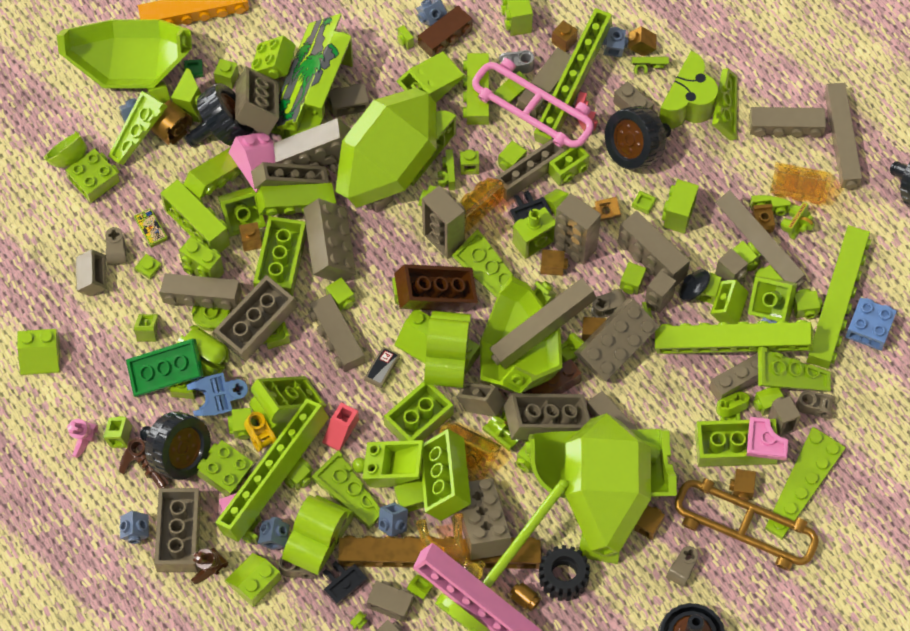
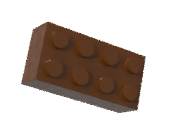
(435, 288)

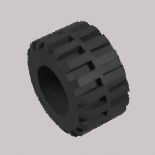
(560, 588)

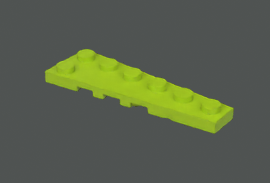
(484, 261)
(808, 473)

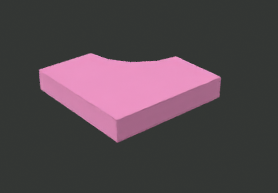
(764, 441)

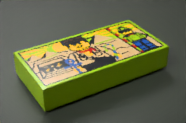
(150, 227)

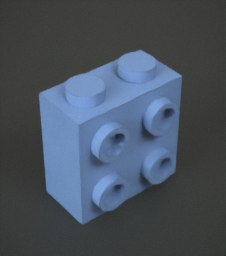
(871, 323)

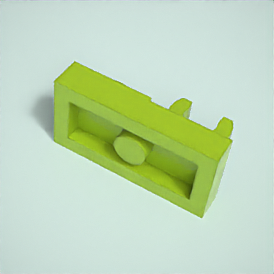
(658, 62)
(449, 177)

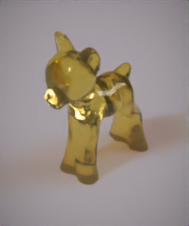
(455, 551)

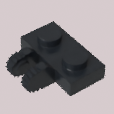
(522, 211)
(345, 584)

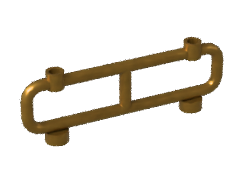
(784, 558)

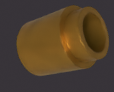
(525, 596)

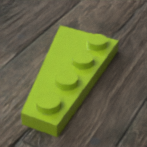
(726, 105)
(138, 124)
(790, 373)
(343, 485)

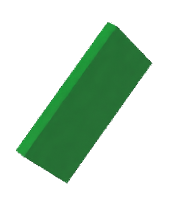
(164, 367)

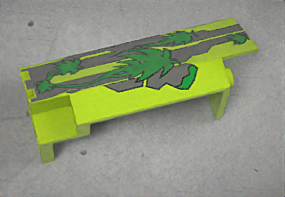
(312, 76)

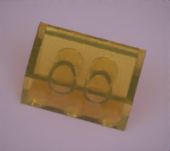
(800, 183)
(481, 201)
(480, 451)

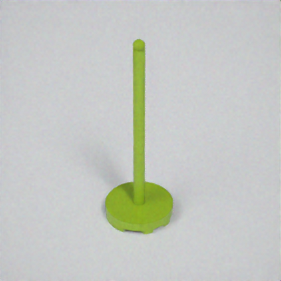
(461, 615)

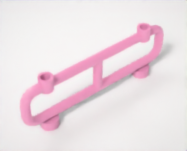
(506, 68)

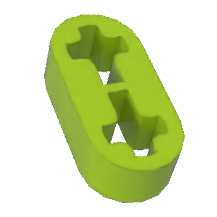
(732, 404)

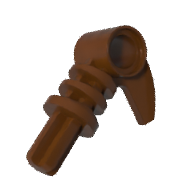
(130, 455)
(210, 563)

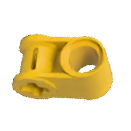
(260, 432)

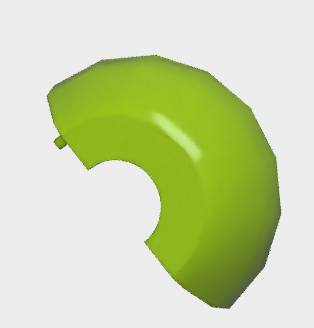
(67, 151)

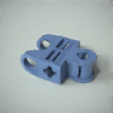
(217, 393)

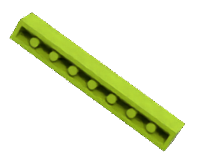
(575, 71)
(838, 297)
(734, 337)
(272, 470)

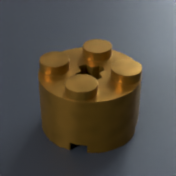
(172, 124)

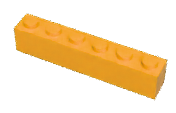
(190, 10)

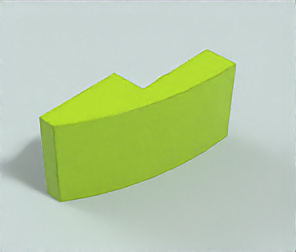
(510, 90)
(780, 205)

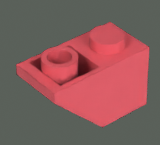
(340, 426)

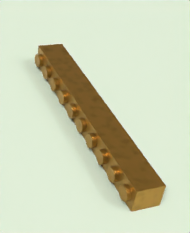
(405, 551)

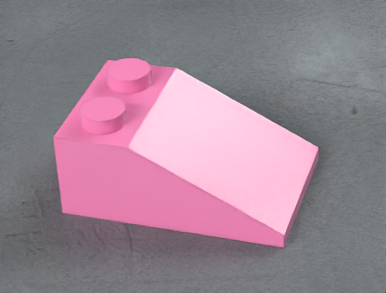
(251, 151)

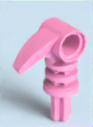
(83, 432)

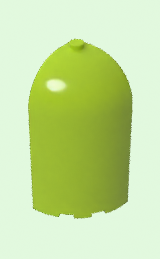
(548, 456)

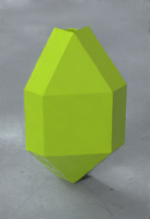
(125, 50)
(387, 147)
(540, 364)
(607, 482)

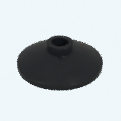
(694, 284)

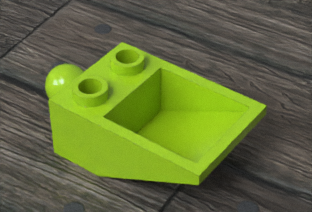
(432, 76)
(390, 463)

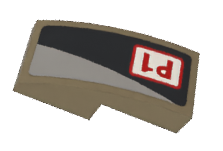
(382, 367)

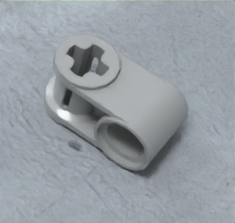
(518, 59)

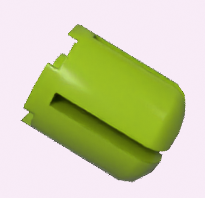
(211, 350)

